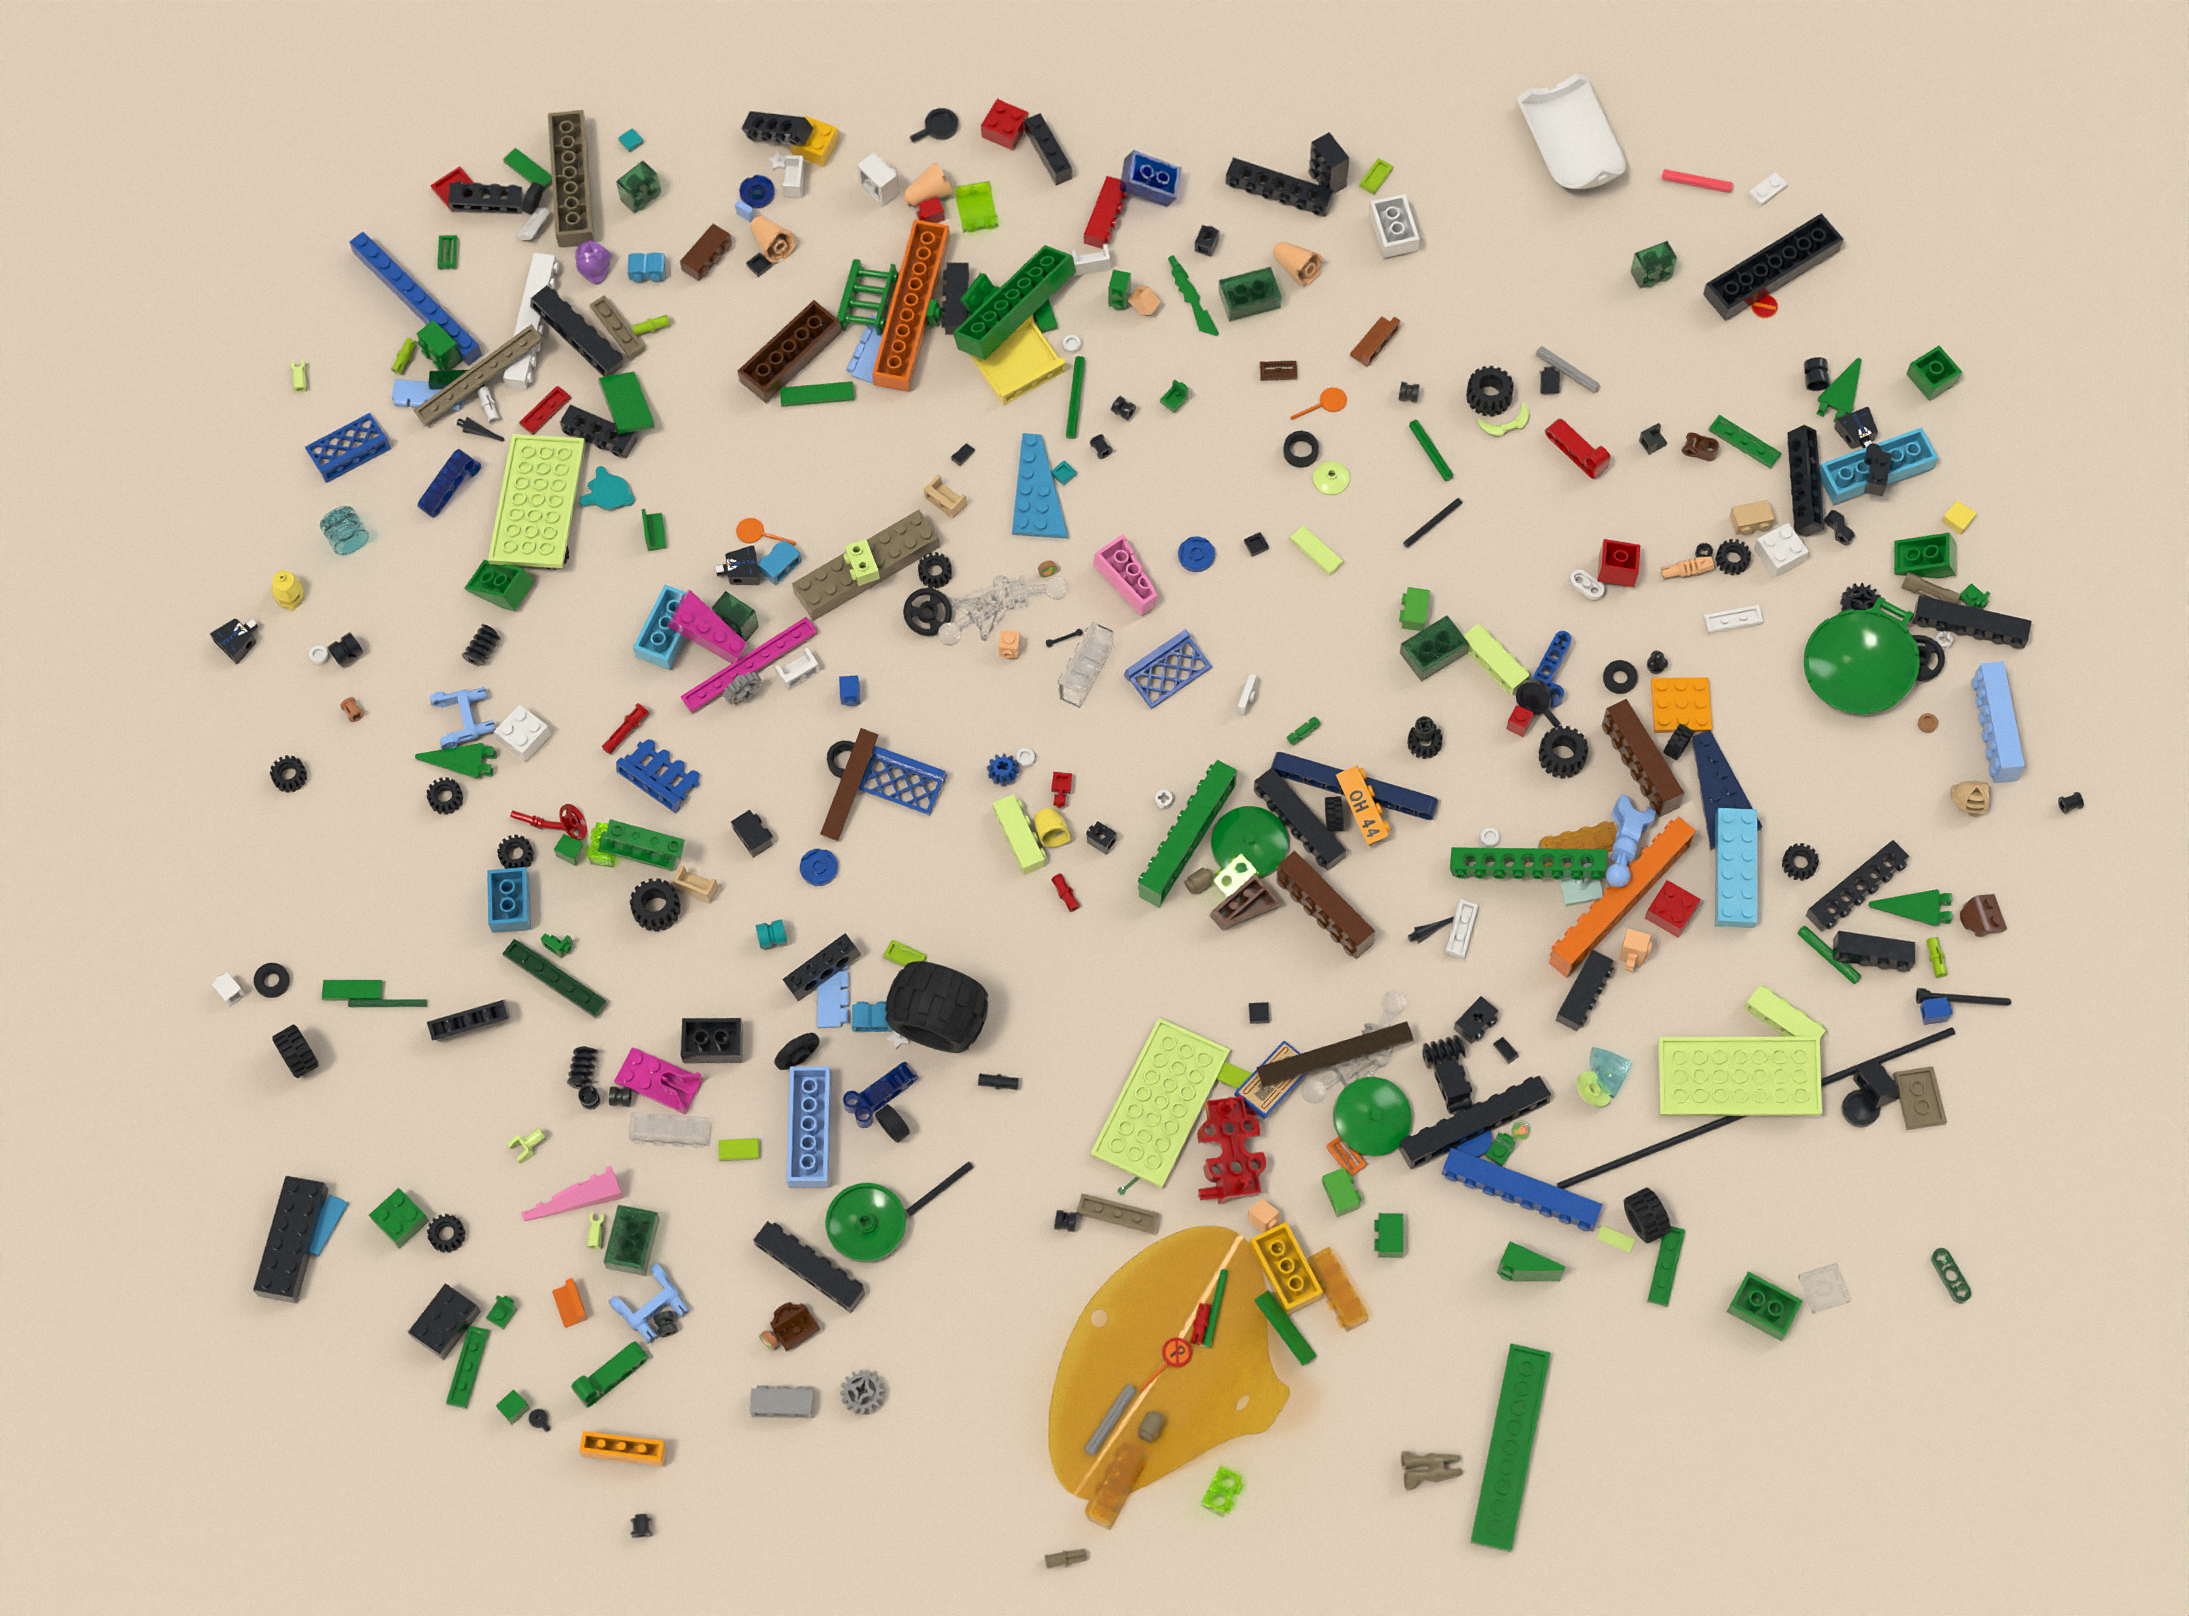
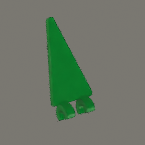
(1841, 392)
(462, 759)
(1918, 906)

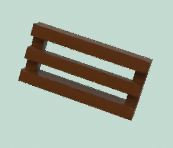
(1278, 373)

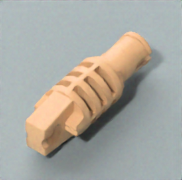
(1693, 566)

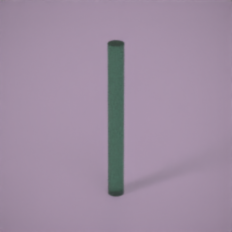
(387, 1003)

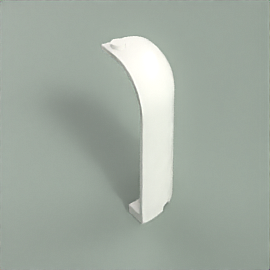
(1573, 133)

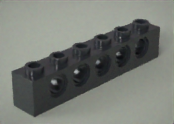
(1272, 180)
(1805, 481)
(1890, 853)

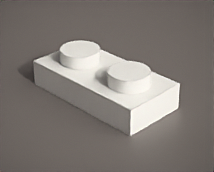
(1767, 189)
(536, 220)

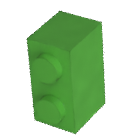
(1415, 610)
(1341, 1192)

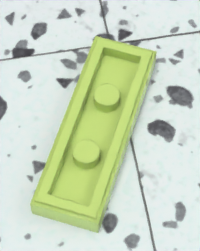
(1316, 550)

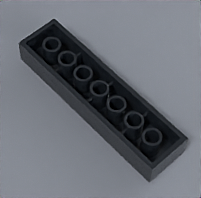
(1773, 266)

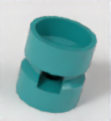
(771, 934)

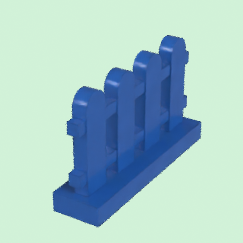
(647, 779)

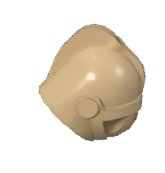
(1971, 796)

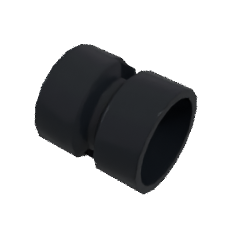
(1816, 374)
(345, 649)

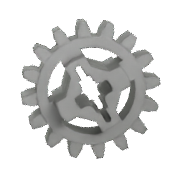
(742, 688)
(870, 1395)

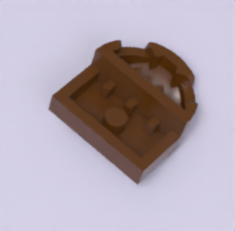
(1982, 915)
(793, 1324)

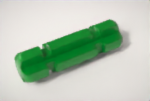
(1303, 730)

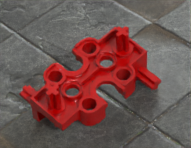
(1229, 1182)

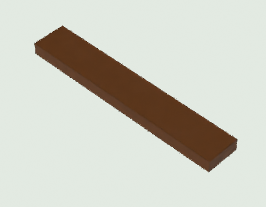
(849, 784)

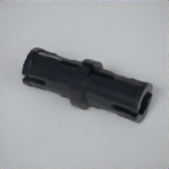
(998, 1081)

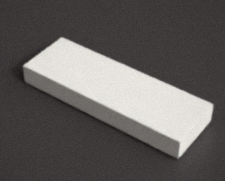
(1733, 619)
(1461, 929)

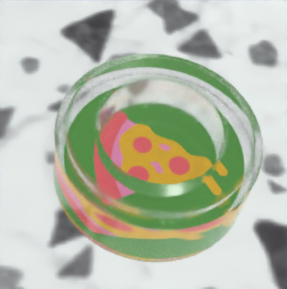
(1521, 1130)

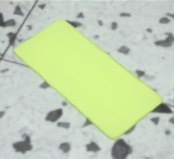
(1616, 1239)

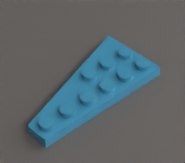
(1036, 501)

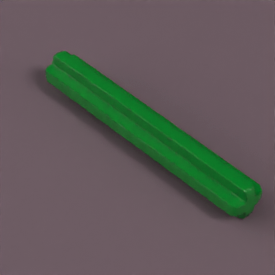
(1431, 450)
(1826, 952)

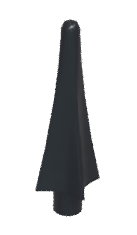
(472, 427)
(1422, 932)

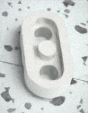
(1587, 585)

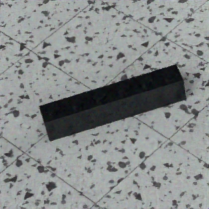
(576, 331)
(1971, 622)
(1299, 819)
(809, 1266)

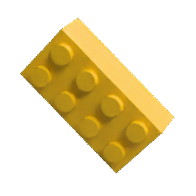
(1286, 1268)

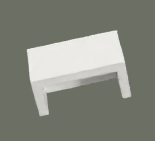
(794, 176)
(1091, 262)
(798, 670)

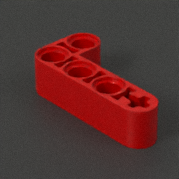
(1587, 458)

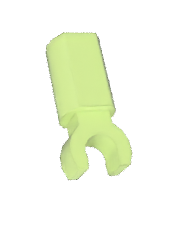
(299, 378)
(595, 1232)

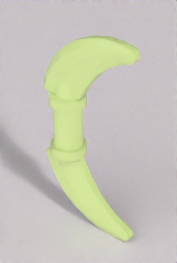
(1499, 430)

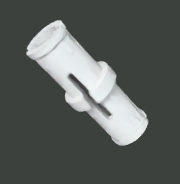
(488, 405)

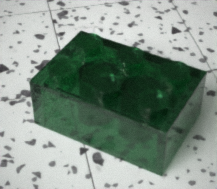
(1249, 293)
(1434, 648)
(631, 1240)

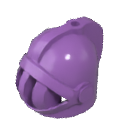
(592, 261)

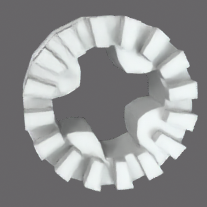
(1949, 639)
(1167, 794)

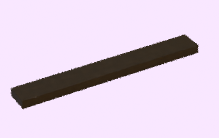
(1335, 1054)

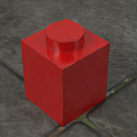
(930, 211)
(1519, 721)

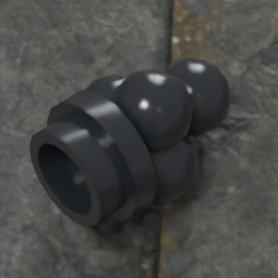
(1657, 662)

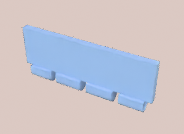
(866, 354)
(416, 392)
(831, 999)

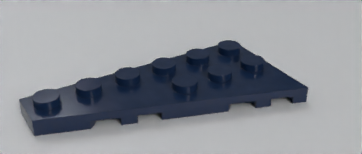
(1717, 782)

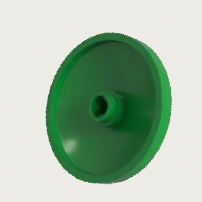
(1252, 833)
(1372, 1116)
(865, 1222)

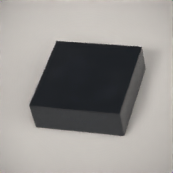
(758, 264)
(1256, 544)
(1258, 1013)

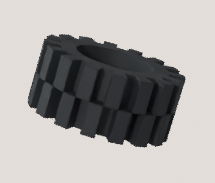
(1737, 548)
(934, 580)
(1678, 742)
(1424, 751)
(283, 764)
(452, 786)
(1334, 813)
(511, 843)
(1802, 851)
(454, 1241)

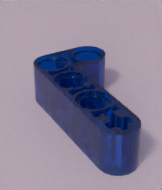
(447, 482)

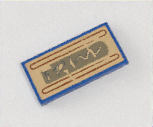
(1266, 1099)

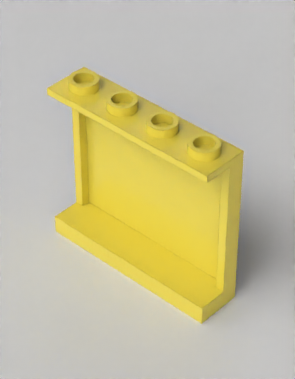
(1020, 363)

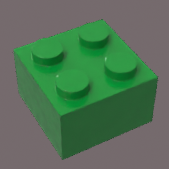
(439, 347)
(1934, 372)
(398, 1218)

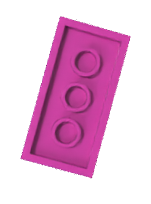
(659, 1080)

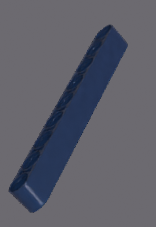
(1325, 778)

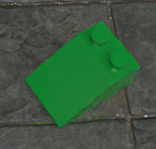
(1926, 556)
(500, 584)
(1527, 1266)

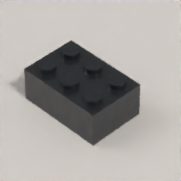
(1328, 163)
(712, 1040)
(444, 1321)

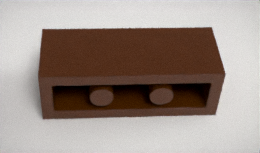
(706, 252)

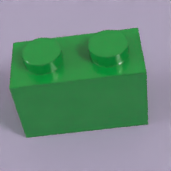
(1119, 289)
(1389, 1235)

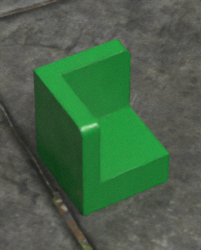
(568, 849)
(512, 1406)

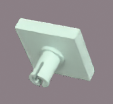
(1580, 891)

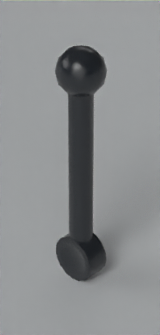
(1049, 643)

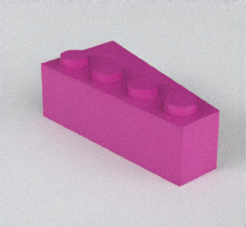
(704, 627)

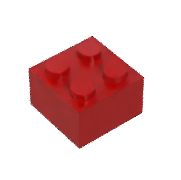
(1004, 124)
(1618, 563)
(1672, 908)

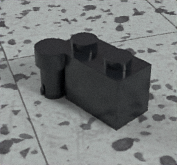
(1878, 470)
(1453, 1086)

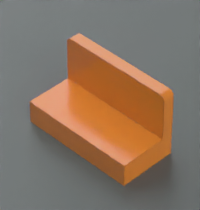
(569, 1304)

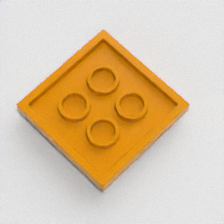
(1681, 701)

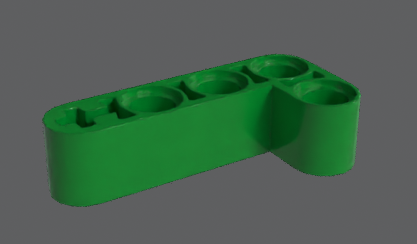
(611, 1374)

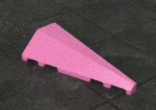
(580, 1195)

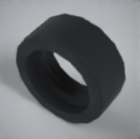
(1296, 437)
(834, 749)
(892, 1123)

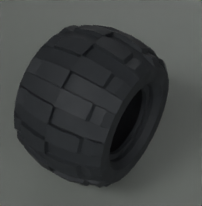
(936, 1006)

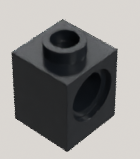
(1206, 246)
(1104, 844)

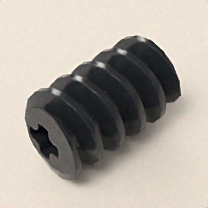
(480, 645)
(1442, 1050)
(580, 1067)

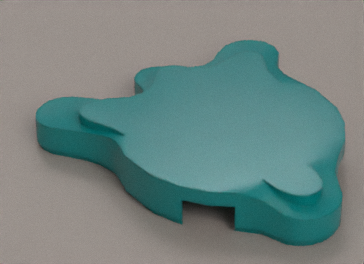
(607, 491)

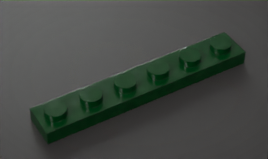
(555, 978)

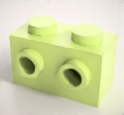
(862, 562)

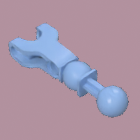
(1630, 826)

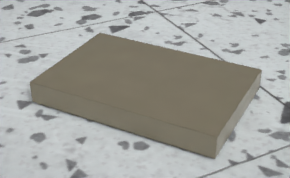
(1919, 1098)

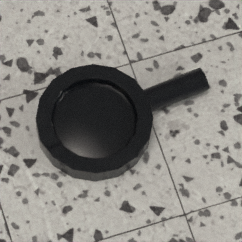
(939, 124)
(1536, 698)
(1859, 1110)

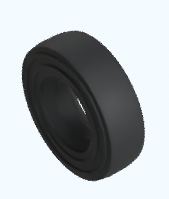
(532, 198)
(1612, 685)
(271, 968)

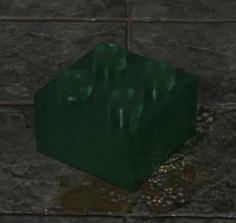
(638, 187)
(1653, 265)
(736, 615)

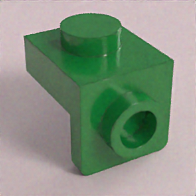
(933, 313)
(1175, 396)

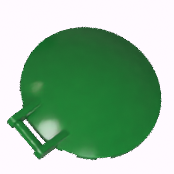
(1862, 659)

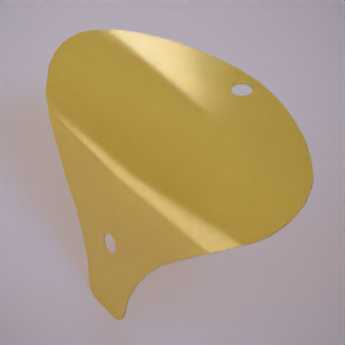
(1145, 1306)

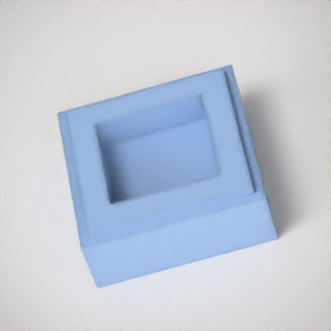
(744, 211)

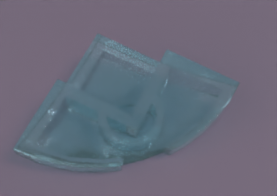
(1610, 1070)

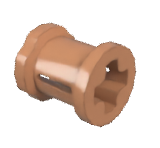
(352, 709)

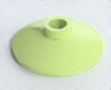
(1331, 485)
(1590, 1090)

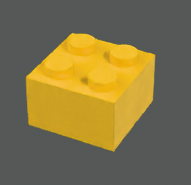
(819, 144)

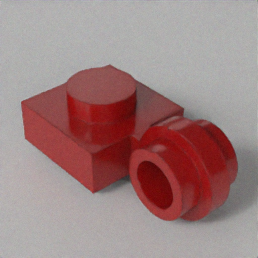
(1061, 784)

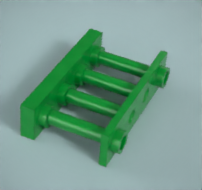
(853, 287)
(641, 845)

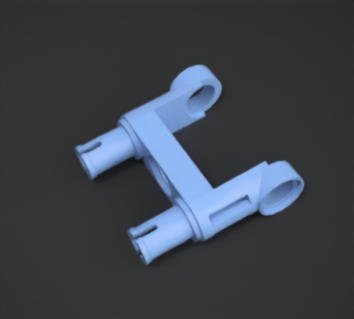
(471, 729)
(639, 1319)

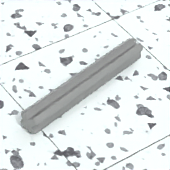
(1567, 369)
(1109, 1420)

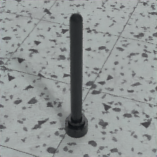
(1924, 994)

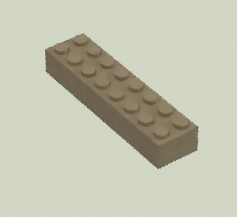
(570, 177)
(892, 551)

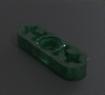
(1938, 1264)

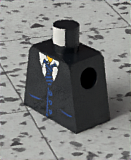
(1857, 428)
(740, 567)
(235, 638)

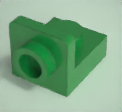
(1974, 597)
(555, 945)
(1501, 1149)
(502, 1311)

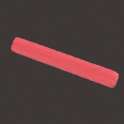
(1696, 180)

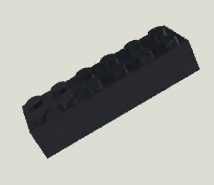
(290, 1239)

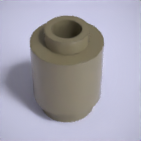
(1199, 880)
(1150, 1426)

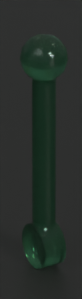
(1121, 1191)

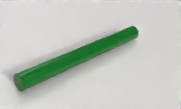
(1215, 1308)

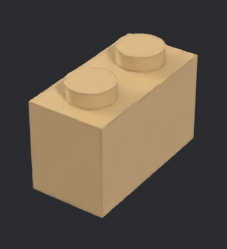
(1752, 517)

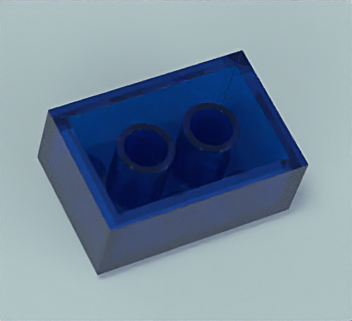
(1150, 178)

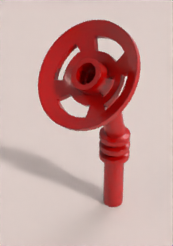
(567, 822)

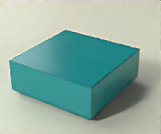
(630, 140)
(1063, 473)

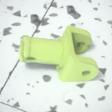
(528, 1142)

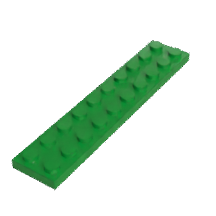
(1510, 1448)

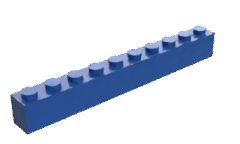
(412, 294)

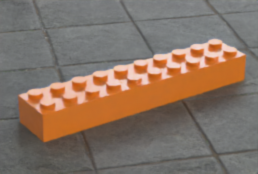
(909, 305)
(1619, 901)

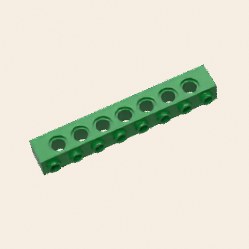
(1520, 856)

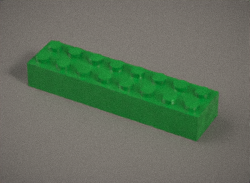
(1014, 302)
(1187, 833)

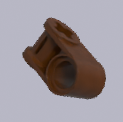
(1700, 447)

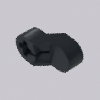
(1836, 522)

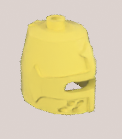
(286, 589)
(1048, 824)

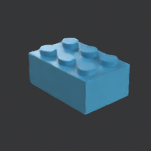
(509, 899)

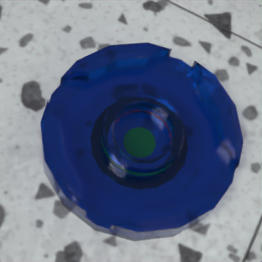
(757, 191)

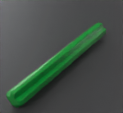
(1075, 397)

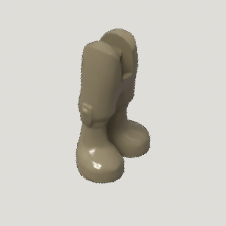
(1434, 1473)

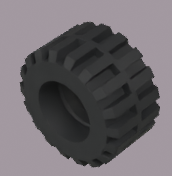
(1489, 378)
(1567, 738)
(649, 891)
(295, 1051)
(1647, 1215)

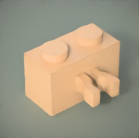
(1635, 948)

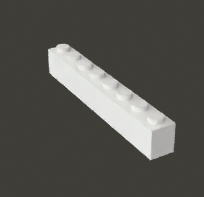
(541, 273)

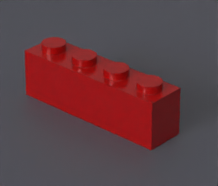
(1105, 213)

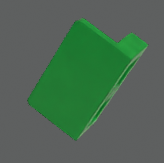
(654, 531)

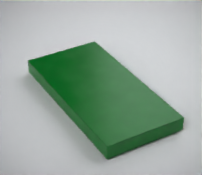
(626, 402)

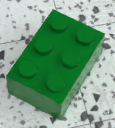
(1764, 1306)

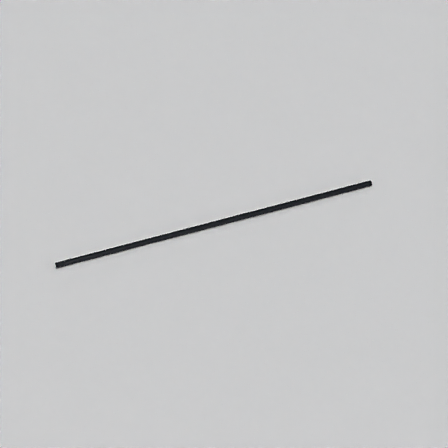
(1729, 1119)

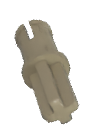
(1065, 1558)

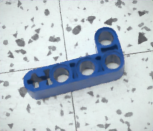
(1552, 665)

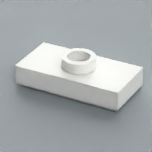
(1247, 694)

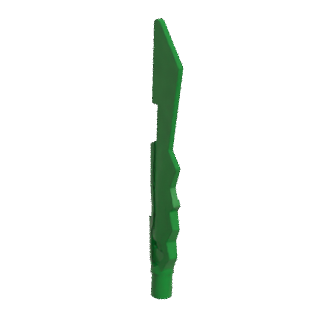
(1191, 296)

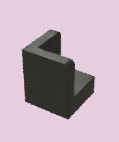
(1652, 439)

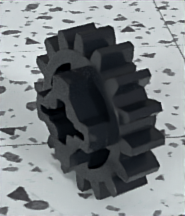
(1864, 598)

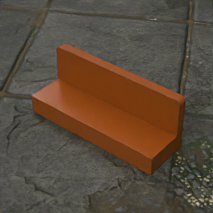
(1375, 340)

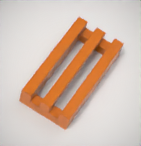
(1356, 1169)

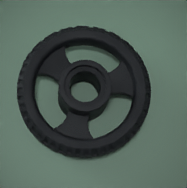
(935, 597)
(1931, 646)
(797, 1051)

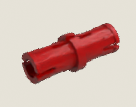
(1065, 892)
(1200, 1324)

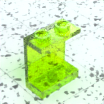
(976, 207)

